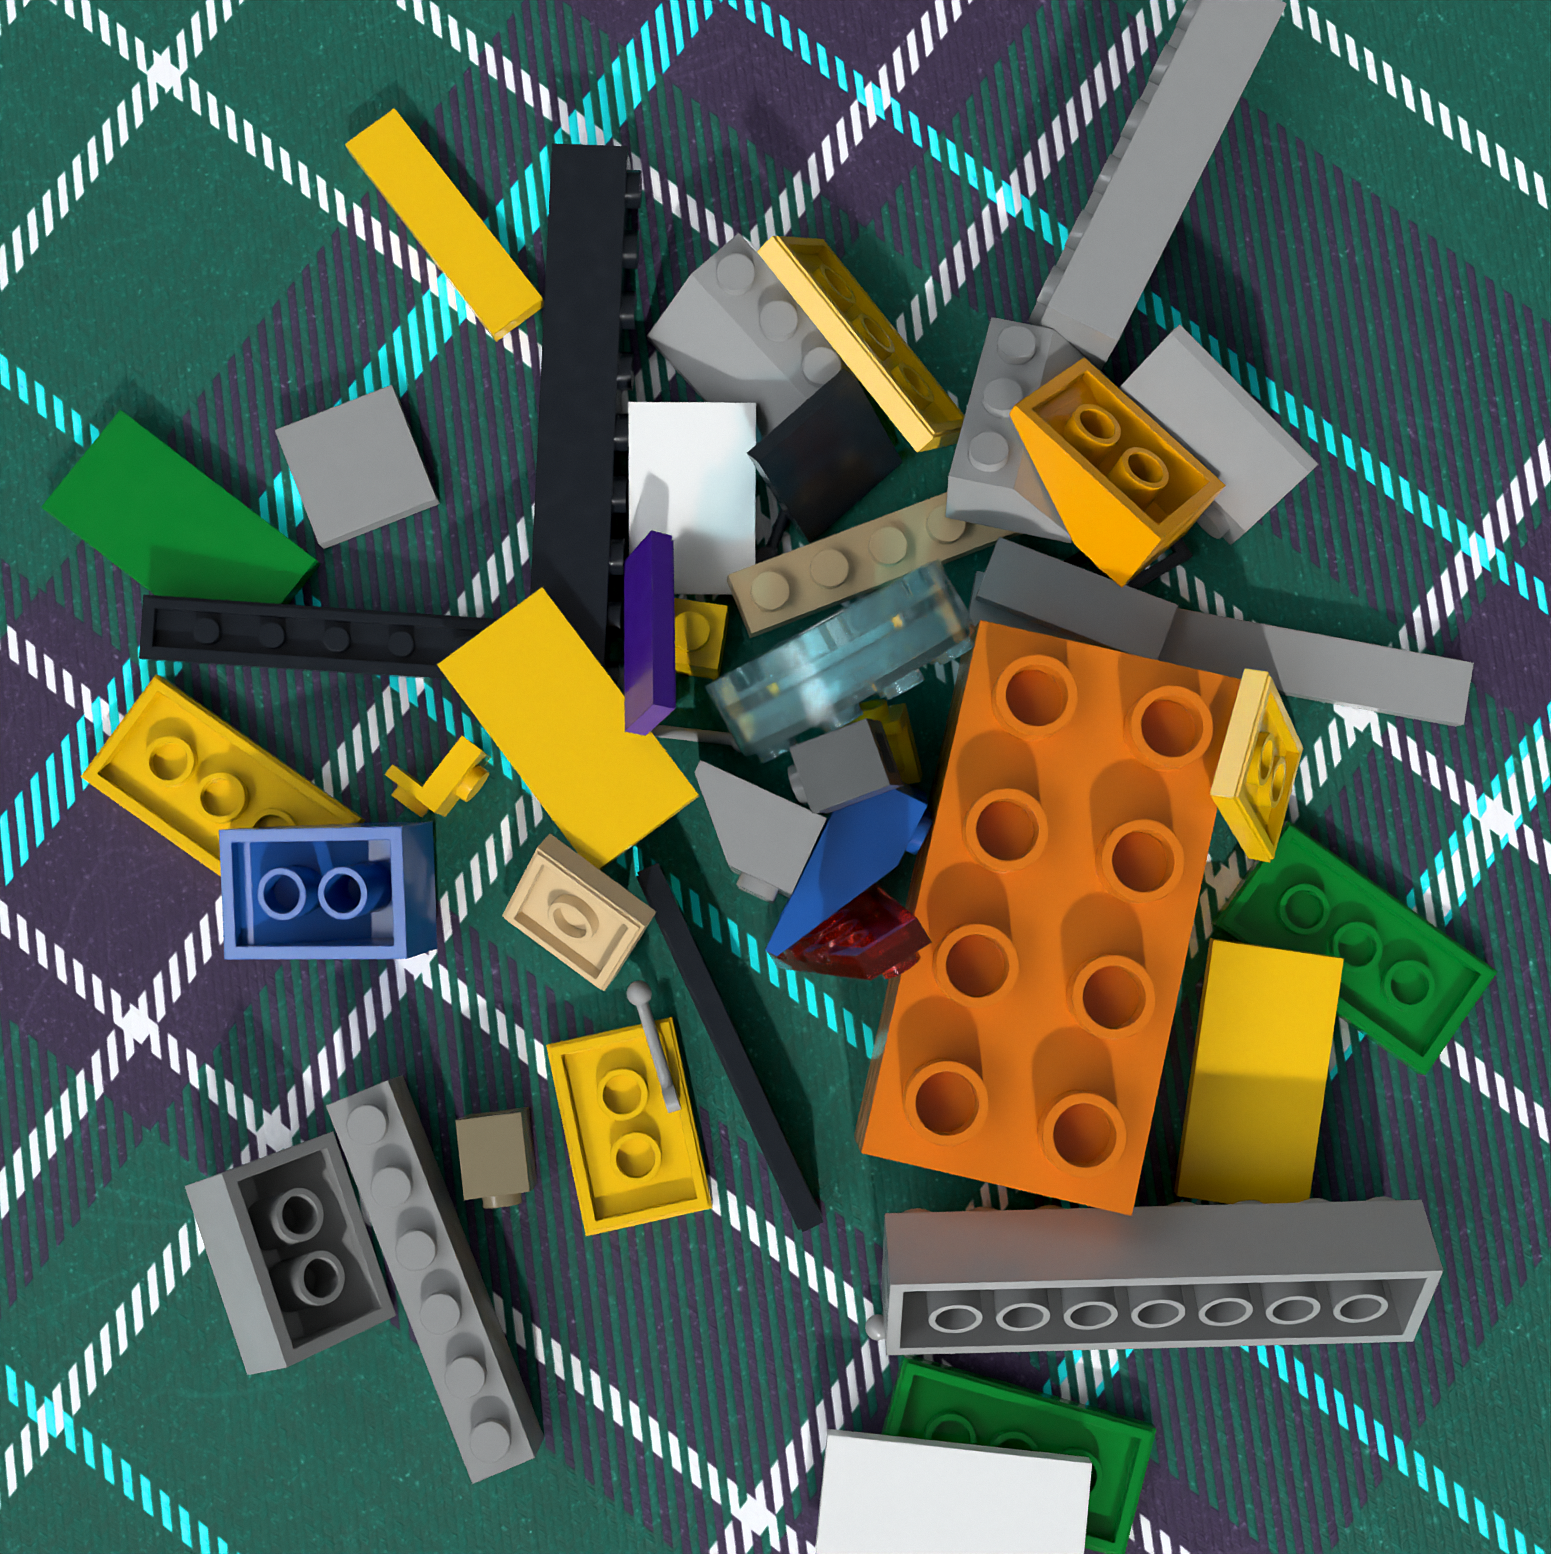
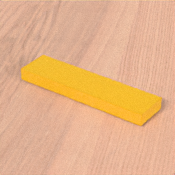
(445, 224)

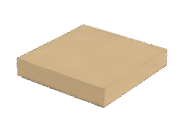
(577, 912)

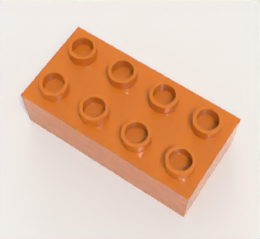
(1053, 915)

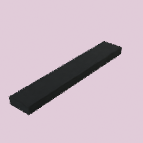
(301, 637)
(730, 1048)

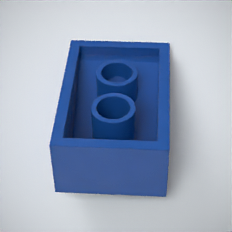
(850, 856)
(328, 891)

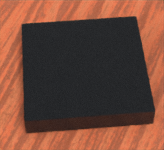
(825, 456)

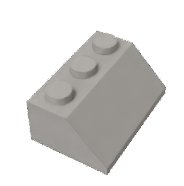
(745, 337)
(1221, 429)
(991, 469)
(759, 832)
(290, 1254)

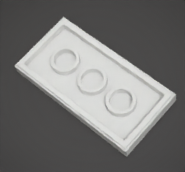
(948, 1498)

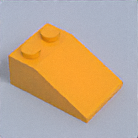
(1111, 470)

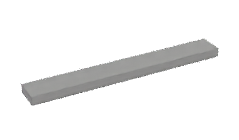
(1301, 663)

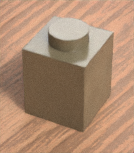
(496, 1156)

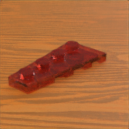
(860, 940)

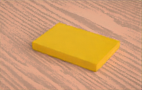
(1257, 766)
(623, 1145)

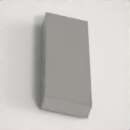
(1075, 601)

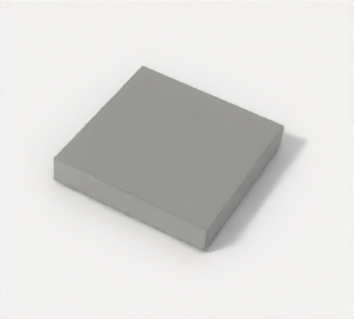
(357, 467)

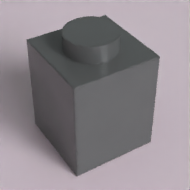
(843, 767)

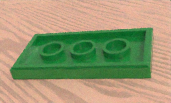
(174, 523)
(1400, 973)
(974, 1409)

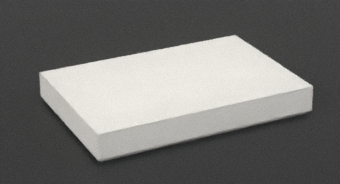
(695, 484)

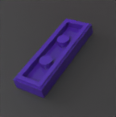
(649, 633)

